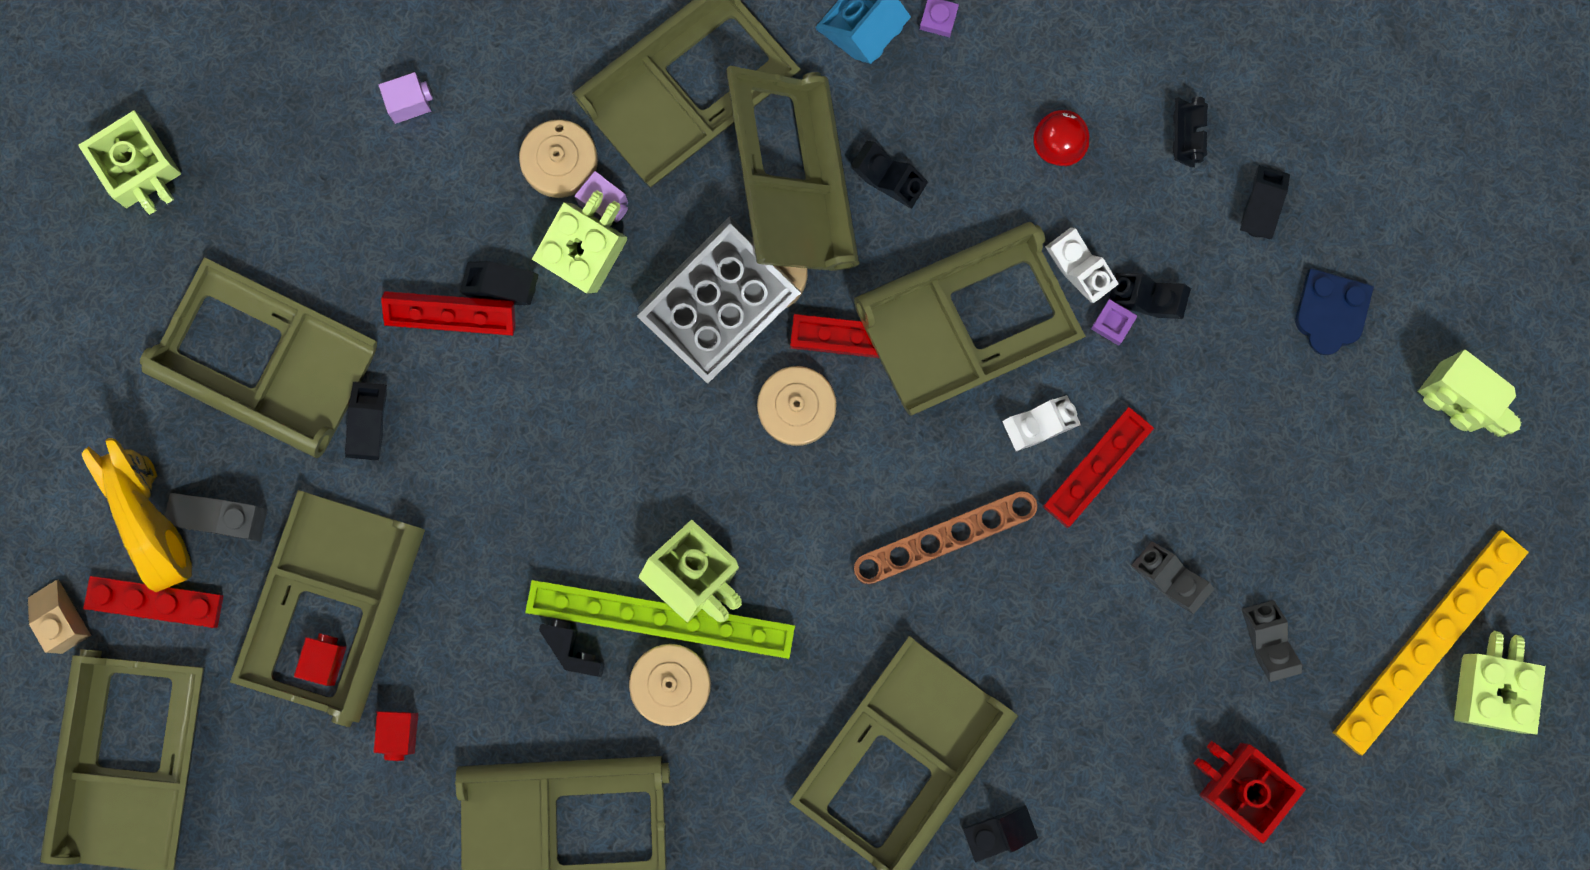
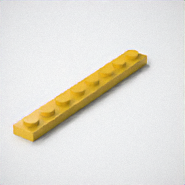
(1430, 642)

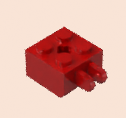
(1228, 789)

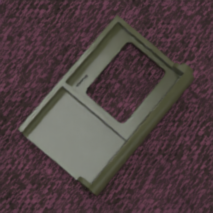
(793, 218)

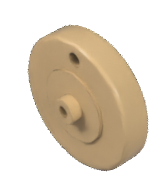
(558, 158)
(796, 405)
(670, 684)

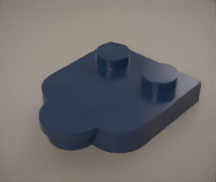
(1332, 311)

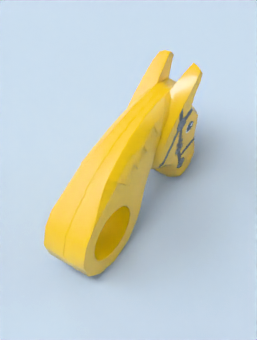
(145, 532)

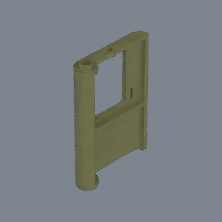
(645, 108)
(925, 339)
(304, 381)
(343, 558)
(935, 720)
(513, 809)
(111, 812)

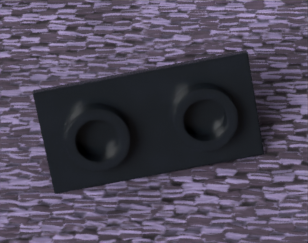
(1190, 145)

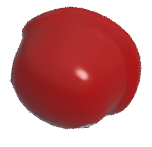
(1061, 138)

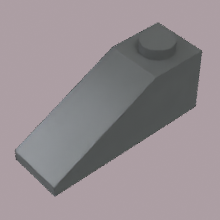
(216, 516)

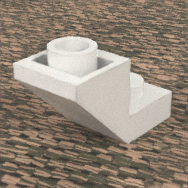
(1080, 267)
(1041, 423)

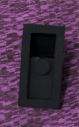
(1000, 834)

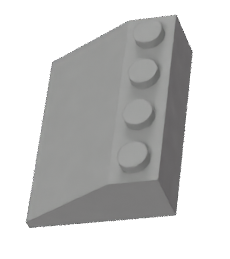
(717, 301)

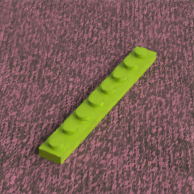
(658, 619)

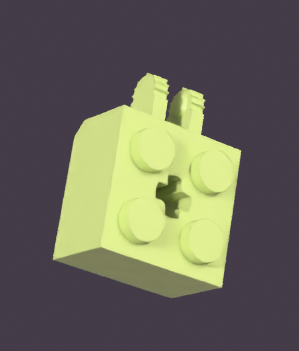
(131, 162)
(598, 239)
(1471, 395)
(691, 573)
(1519, 683)

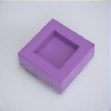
(939, 17)
(1114, 322)

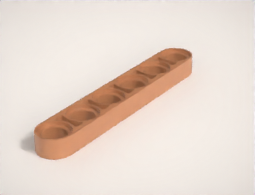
(943, 533)

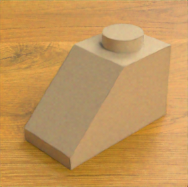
(55, 619)

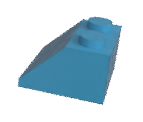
(863, 26)

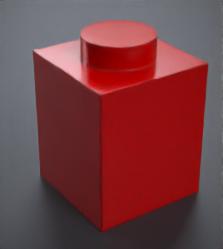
(320, 660)
(395, 734)

